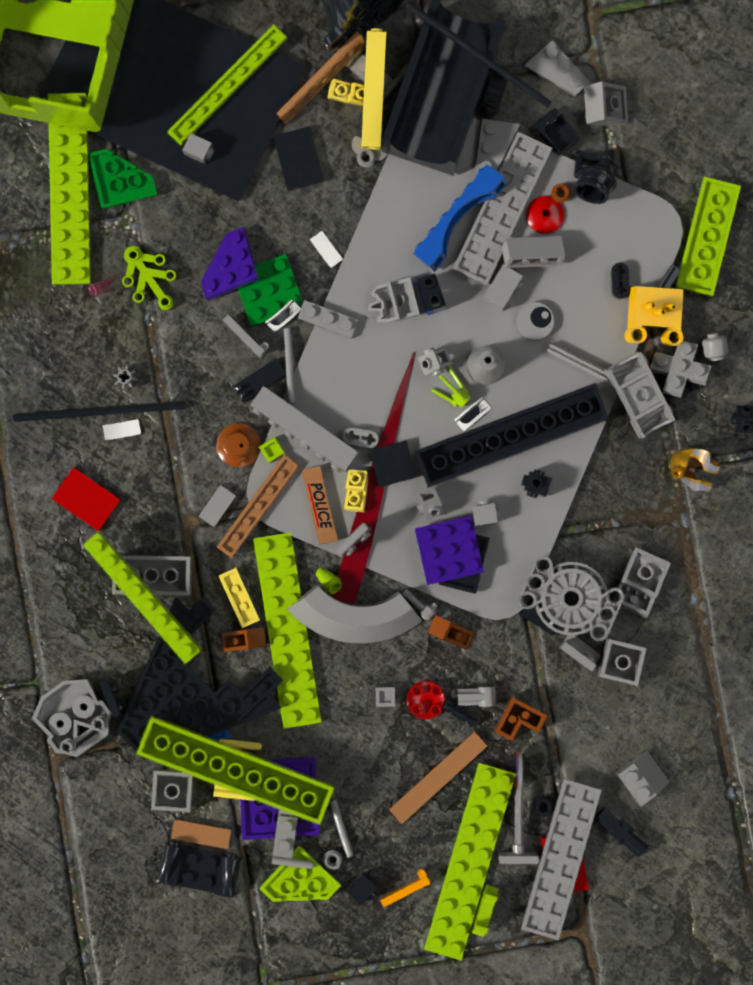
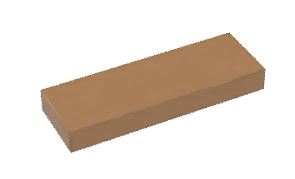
(201, 833)

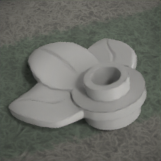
(375, 155)

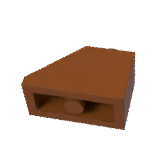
(450, 632)
(243, 639)

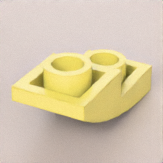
(346, 92)
(356, 490)

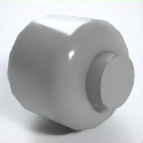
(715, 346)

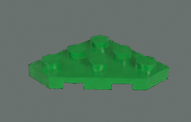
(119, 180)

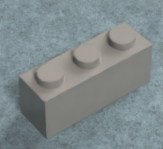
(533, 251)

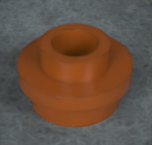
(560, 187)

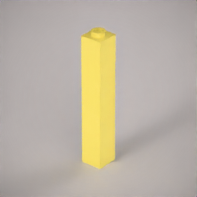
(373, 89)

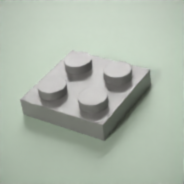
(348, 545)

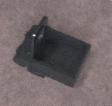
(557, 131)

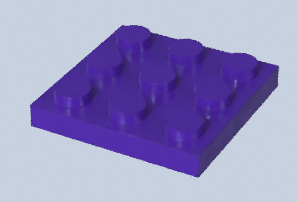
(449, 550)

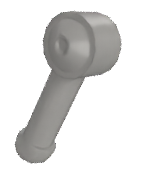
(427, 611)

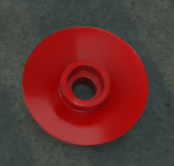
(541, 223)

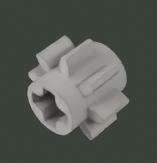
(128, 382)

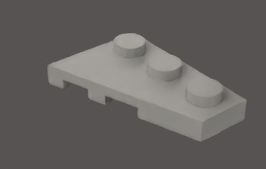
(557, 68)

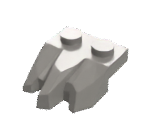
(395, 301)

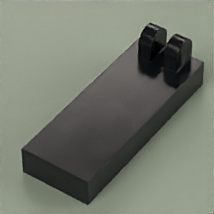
(263, 377)

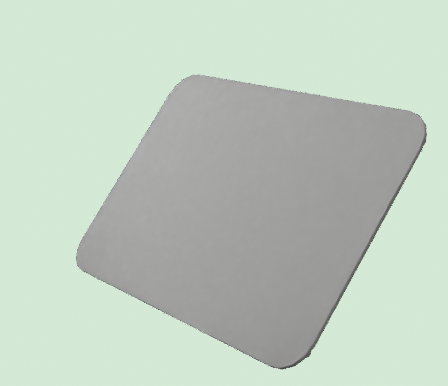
(356, 379)

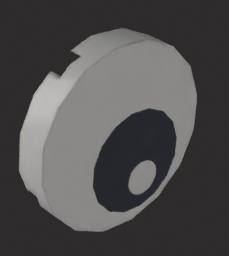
(535, 321)

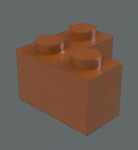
(517, 714)

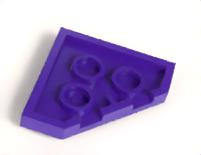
(231, 266)

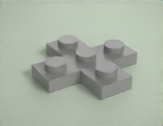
(680, 369)

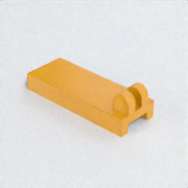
(407, 889)

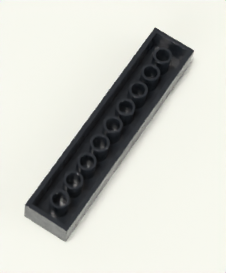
(511, 435)

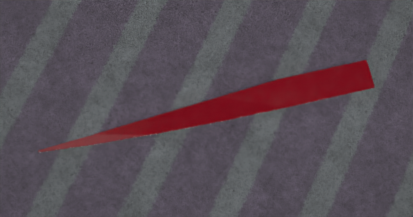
(353, 566)

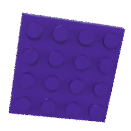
(260, 819)

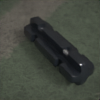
(460, 713)

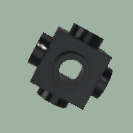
(743, 419)
(543, 484)

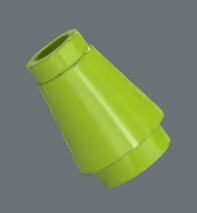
(329, 581)

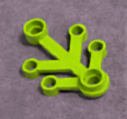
(147, 274)

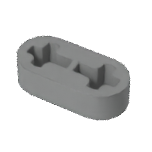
(358, 442)

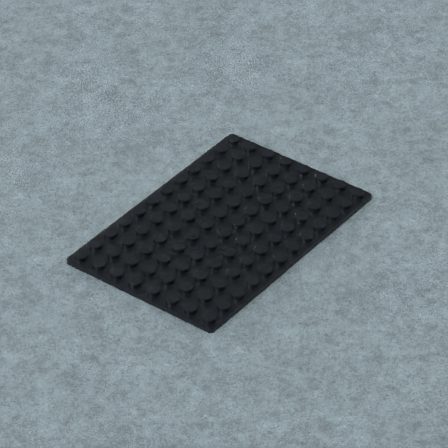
(161, 73)

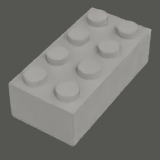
(162, 574)

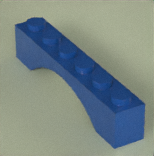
(484, 187)

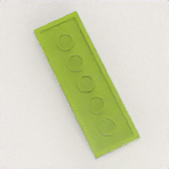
(708, 236)

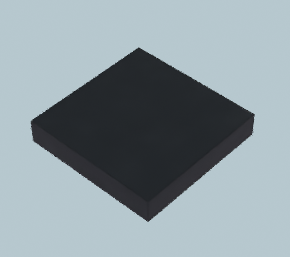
(392, 464)

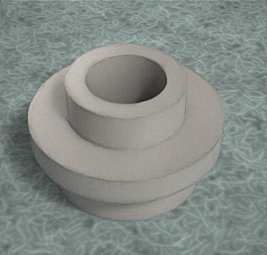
(332, 866)

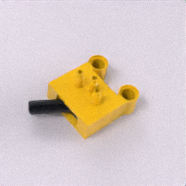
(656, 308)

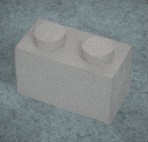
(503, 287)

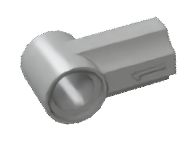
(479, 696)

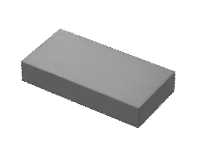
(217, 506)

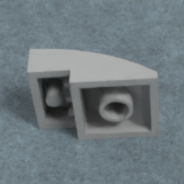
(641, 582)

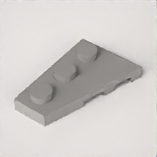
(494, 142)

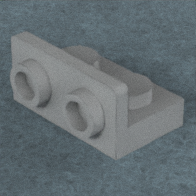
(580, 651)

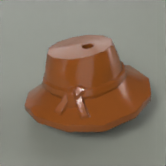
(229, 445)

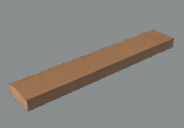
(321, 78)
(258, 506)
(437, 777)

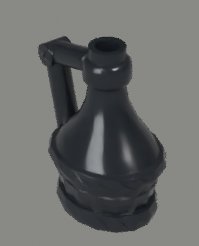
(594, 181)

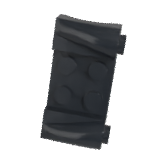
(199, 869)

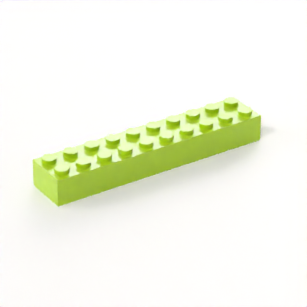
(235, 769)

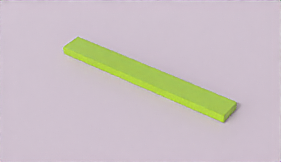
(227, 85)

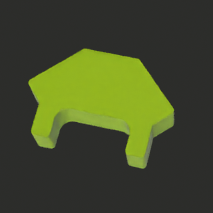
(485, 910)

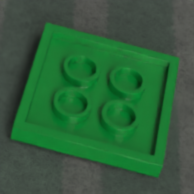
(271, 292)

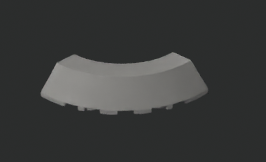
(354, 622)

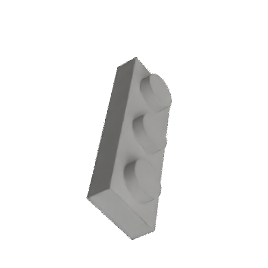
(327, 319)

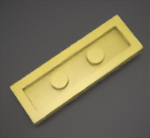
(239, 597)

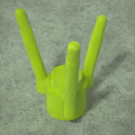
(460, 395)

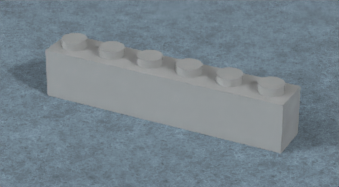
(304, 429)

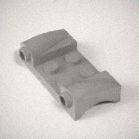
(640, 394)

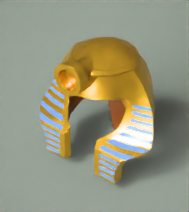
(686, 461)

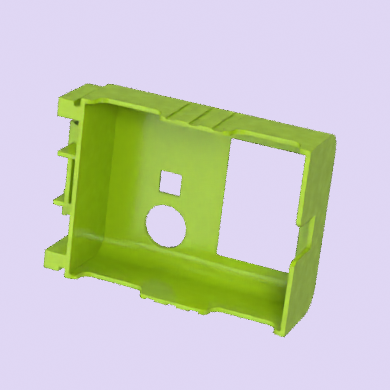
(81, 21)

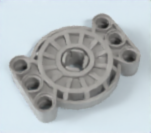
(590, 602)

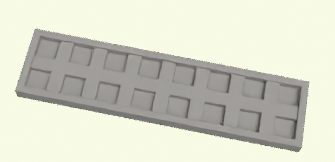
(502, 213)
(561, 859)

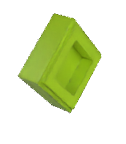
(272, 450)

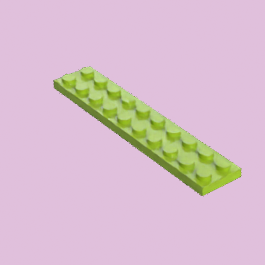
(69, 199)
(287, 634)
(469, 861)

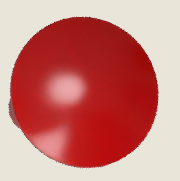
(425, 700)

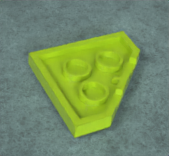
(299, 883)

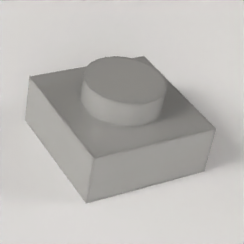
(385, 696)

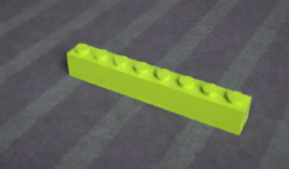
(142, 597)

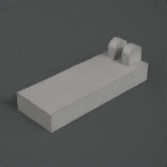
(258, 350)

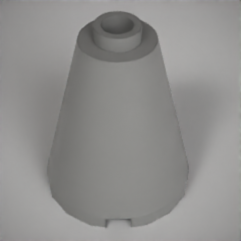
(481, 371)

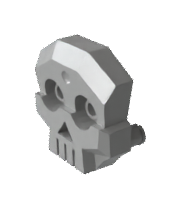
(65, 704)

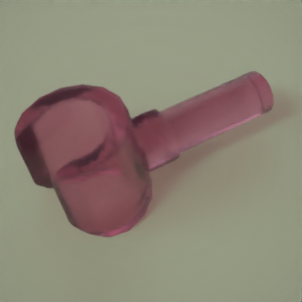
(94, 288)

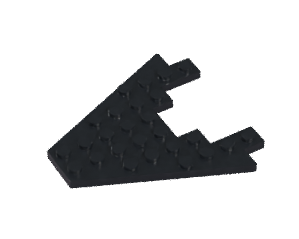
(180, 696)

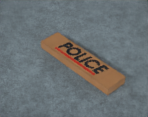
(319, 505)

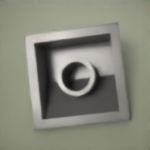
(605, 104)
(643, 778)

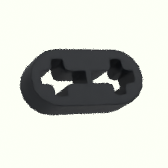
(624, 281)

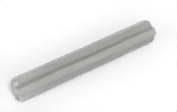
(578, 362)

